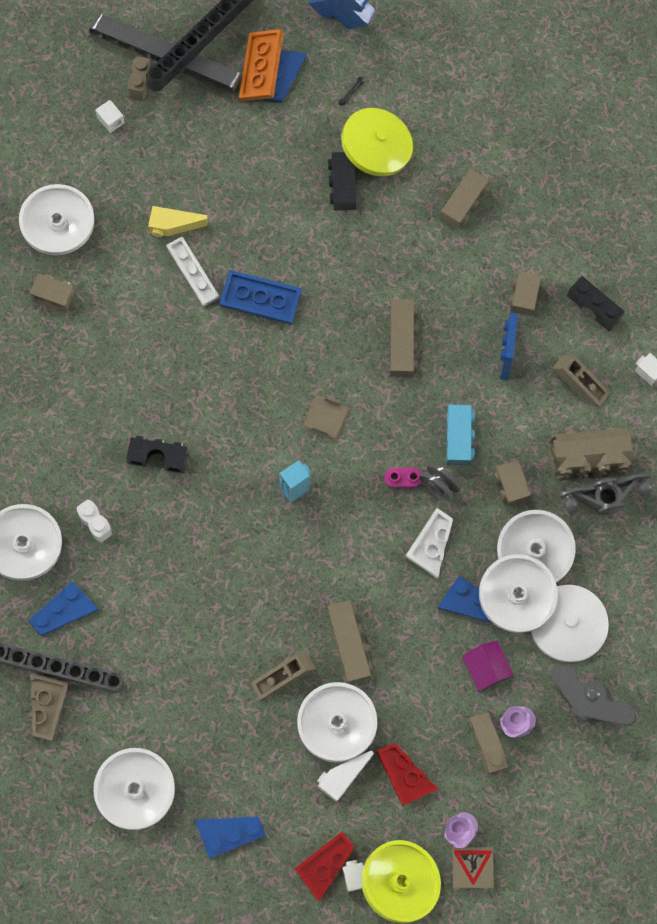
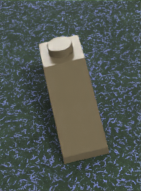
(578, 376)
(283, 674)
(488, 744)

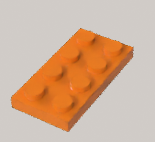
(261, 65)

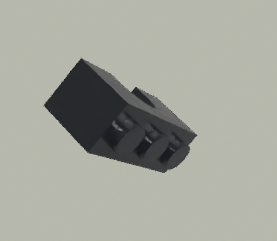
(605, 310)
(141, 449)

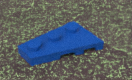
(287, 70)
(508, 341)
(64, 608)
(228, 833)

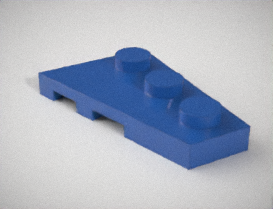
(464, 600)

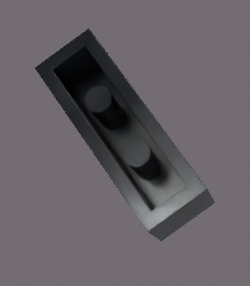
(342, 182)

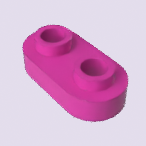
(404, 479)

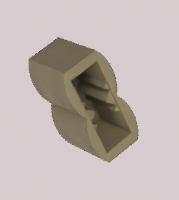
(139, 78)

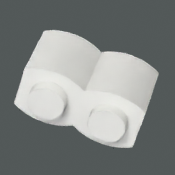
(91, 518)

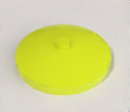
(377, 142)
(401, 881)

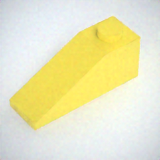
(170, 222)

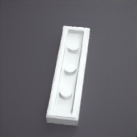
(193, 271)

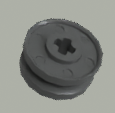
(440, 482)

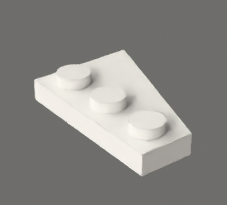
(430, 544)

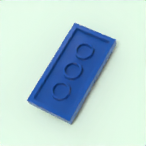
(260, 297)

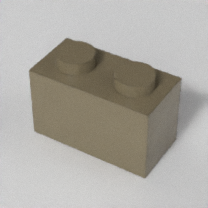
(52, 292)
(525, 293)
(512, 483)

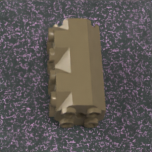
(592, 452)

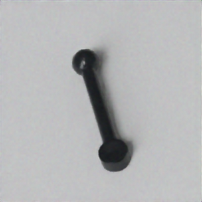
(360, 81)

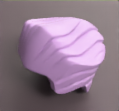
(518, 721)
(461, 829)

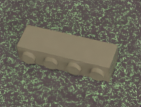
(402, 337)
(349, 642)

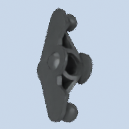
(608, 486)
(592, 699)

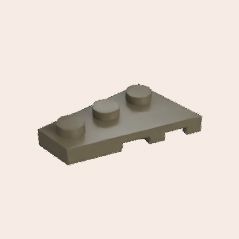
(47, 703)

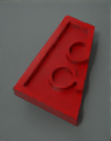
(404, 776)
(323, 865)

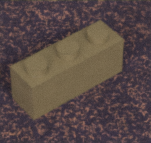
(465, 199)

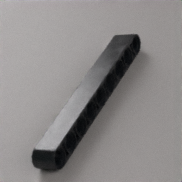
(194, 42)

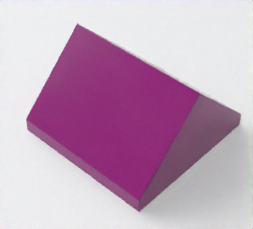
(487, 665)

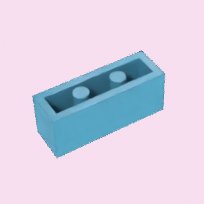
(460, 435)
(295, 481)

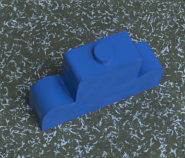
(349, 12)

